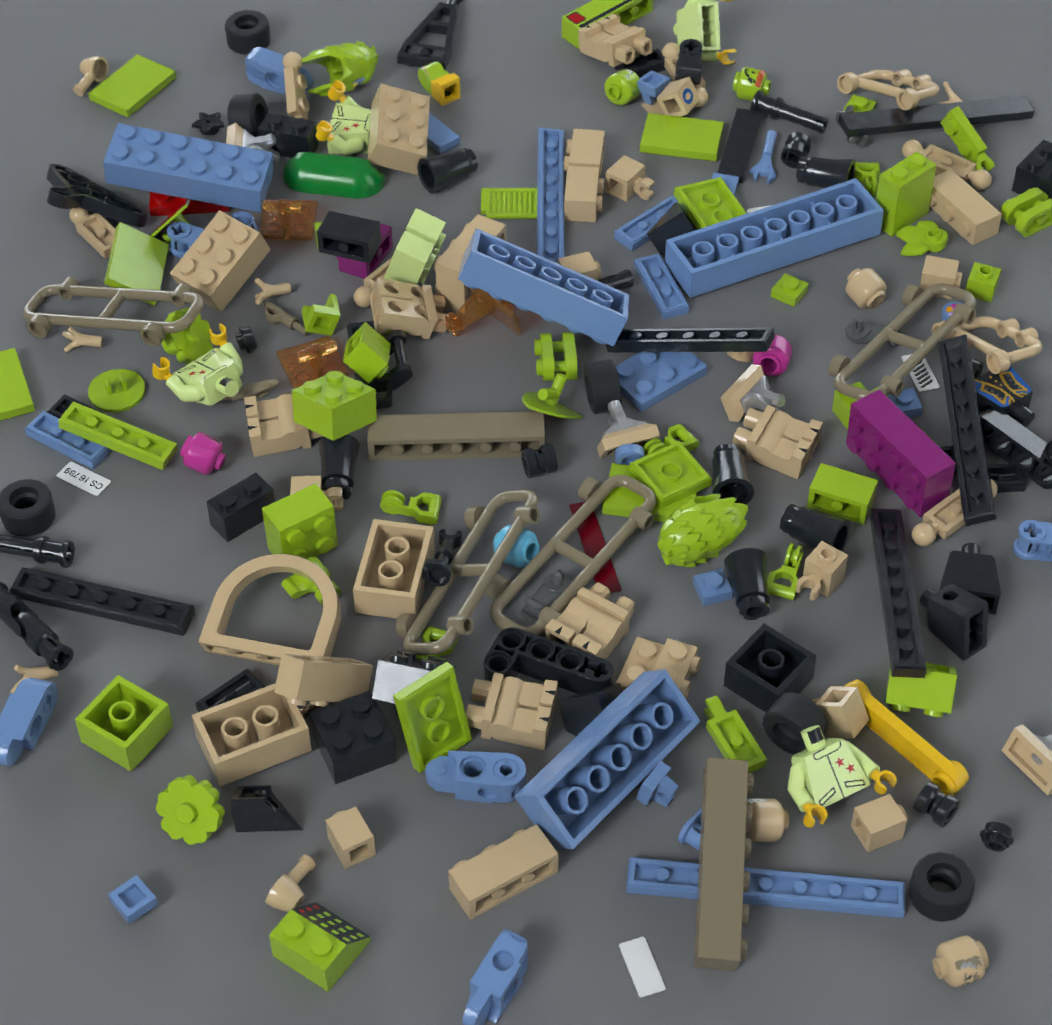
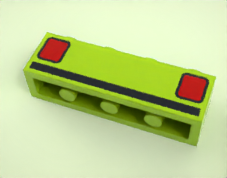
(598, 9)

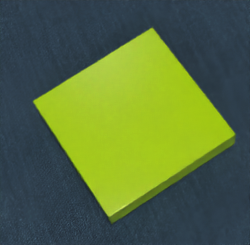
(671, 473)

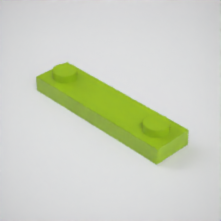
(117, 435)

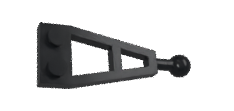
(420, 55)

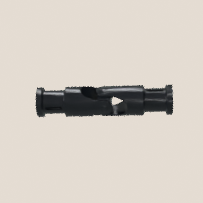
(32, 630)

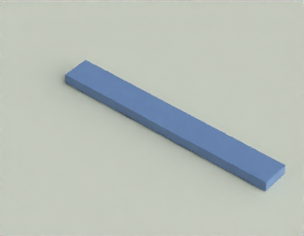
(550, 193)
(775, 888)

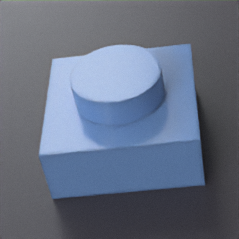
(908, 402)
(712, 587)
(132, 899)

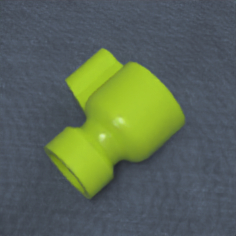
(298, 585)

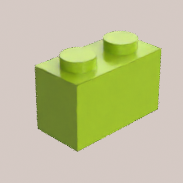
(367, 353)
(842, 493)

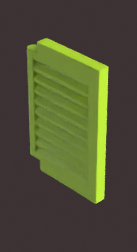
(509, 203)

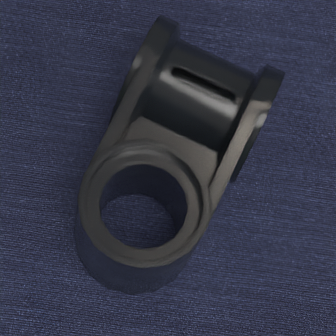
(689, 61)

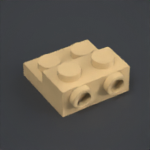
(675, 656)

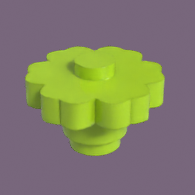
(189, 343)
(190, 809)

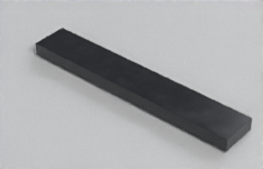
(694, 340)
(103, 601)

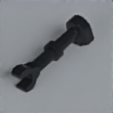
(438, 570)

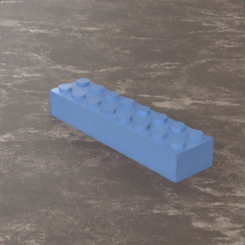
(773, 237)

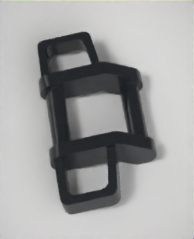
(397, 375)

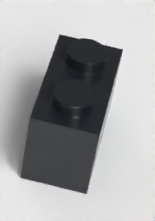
(291, 133)
(349, 236)
(240, 506)

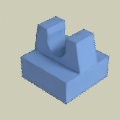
(652, 85)
(658, 786)

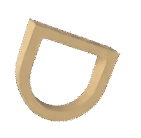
(213, 633)

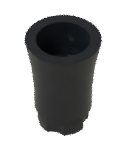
(446, 168)
(825, 171)
(338, 463)
(731, 474)
(815, 527)
(749, 581)

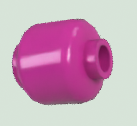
(776, 358)
(203, 453)

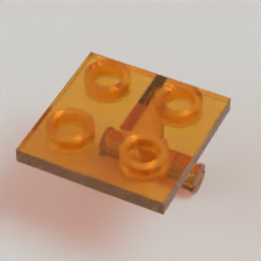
(288, 219)
(478, 306)
(310, 361)

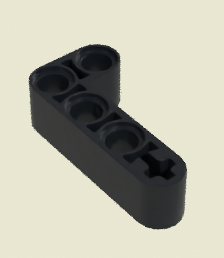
(1018, 445)
(542, 659)

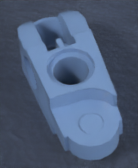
(267, 70)
(25, 717)
(496, 780)
(497, 979)

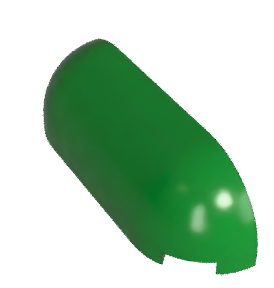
(332, 175)

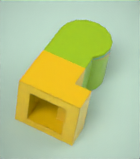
(437, 81)

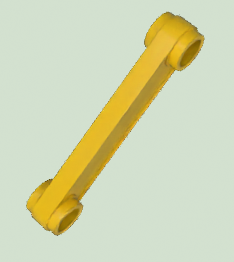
(946, 773)

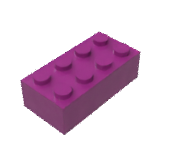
(899, 452)

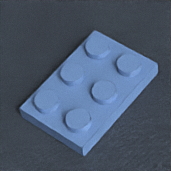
(656, 375)

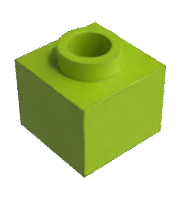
(983, 281)

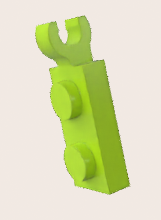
(966, 139)
(732, 735)

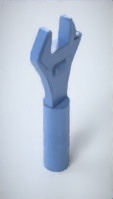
(764, 167)

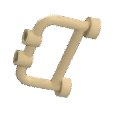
(907, 99)
(998, 359)

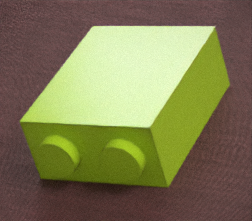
(905, 192)

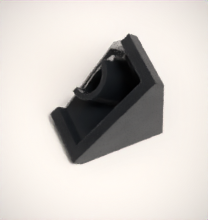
(670, 225)
(583, 708)
(259, 810)

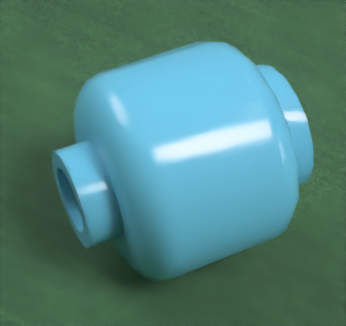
(523, 550)

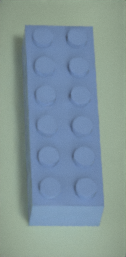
(188, 167)
(544, 288)
(608, 759)

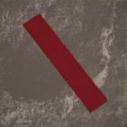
(592, 543)

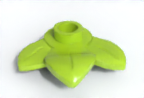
(922, 238)

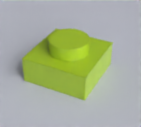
(861, 104)
(789, 290)

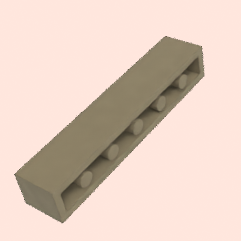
(454, 435)
(721, 865)

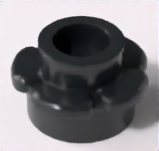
(246, 339)
(996, 836)

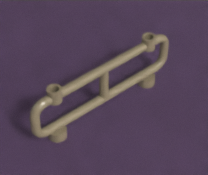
(914, 299)
(151, 331)
(592, 492)
(477, 520)

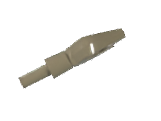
(281, 317)
(256, 389)

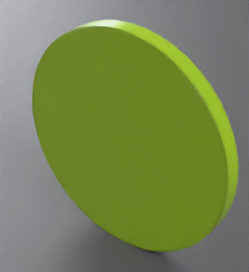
(116, 390)

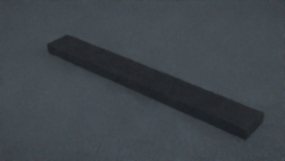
(931, 115)
(966, 431)
(897, 594)

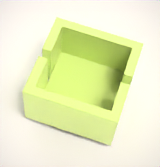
(417, 249)

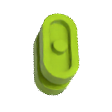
(1028, 211)
(545, 349)

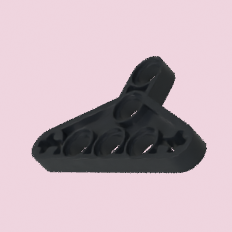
(78, 191)

